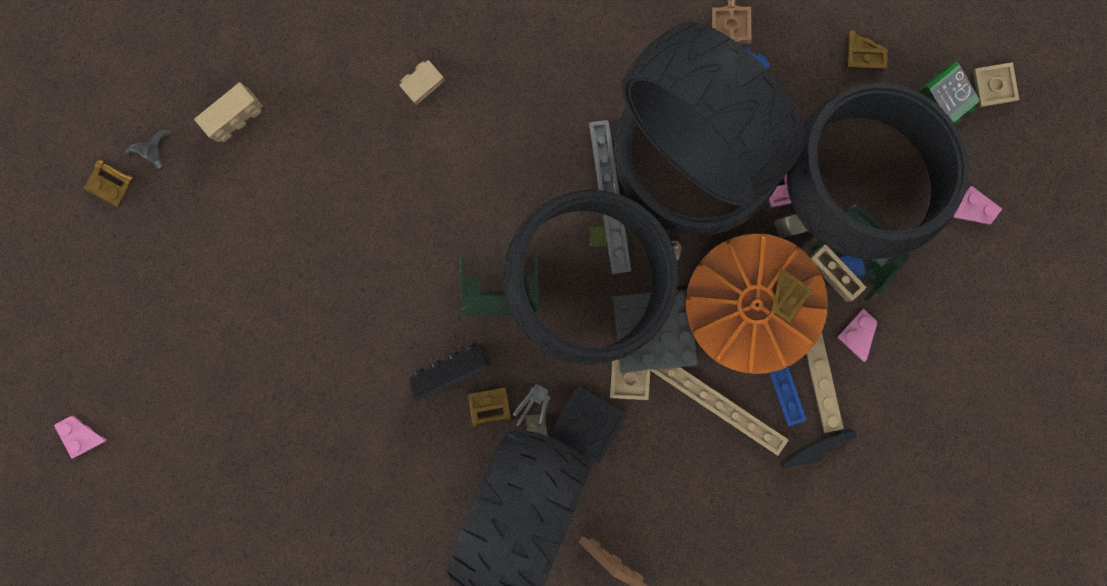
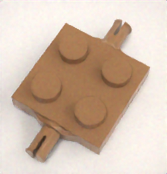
(733, 22)

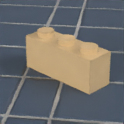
(837, 273)

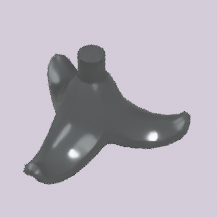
(149, 149)

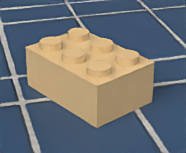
(229, 113)

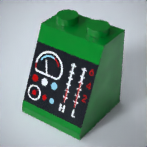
(952, 92)

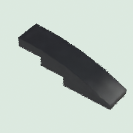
(811, 452)

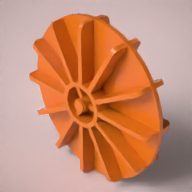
(734, 301)

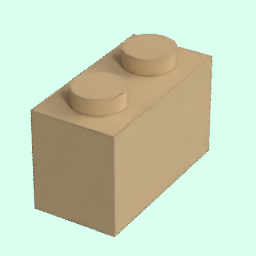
(421, 82)

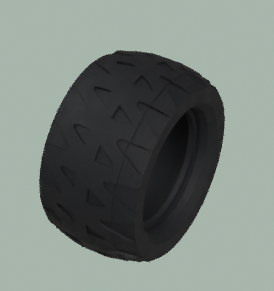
(519, 512)

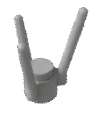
(537, 394)

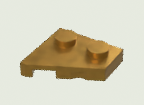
(864, 53)

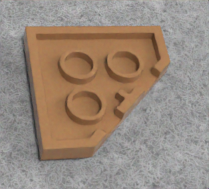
(612, 563)

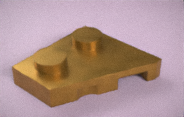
(790, 295)

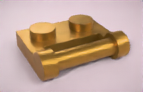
(105, 188)
(487, 401)

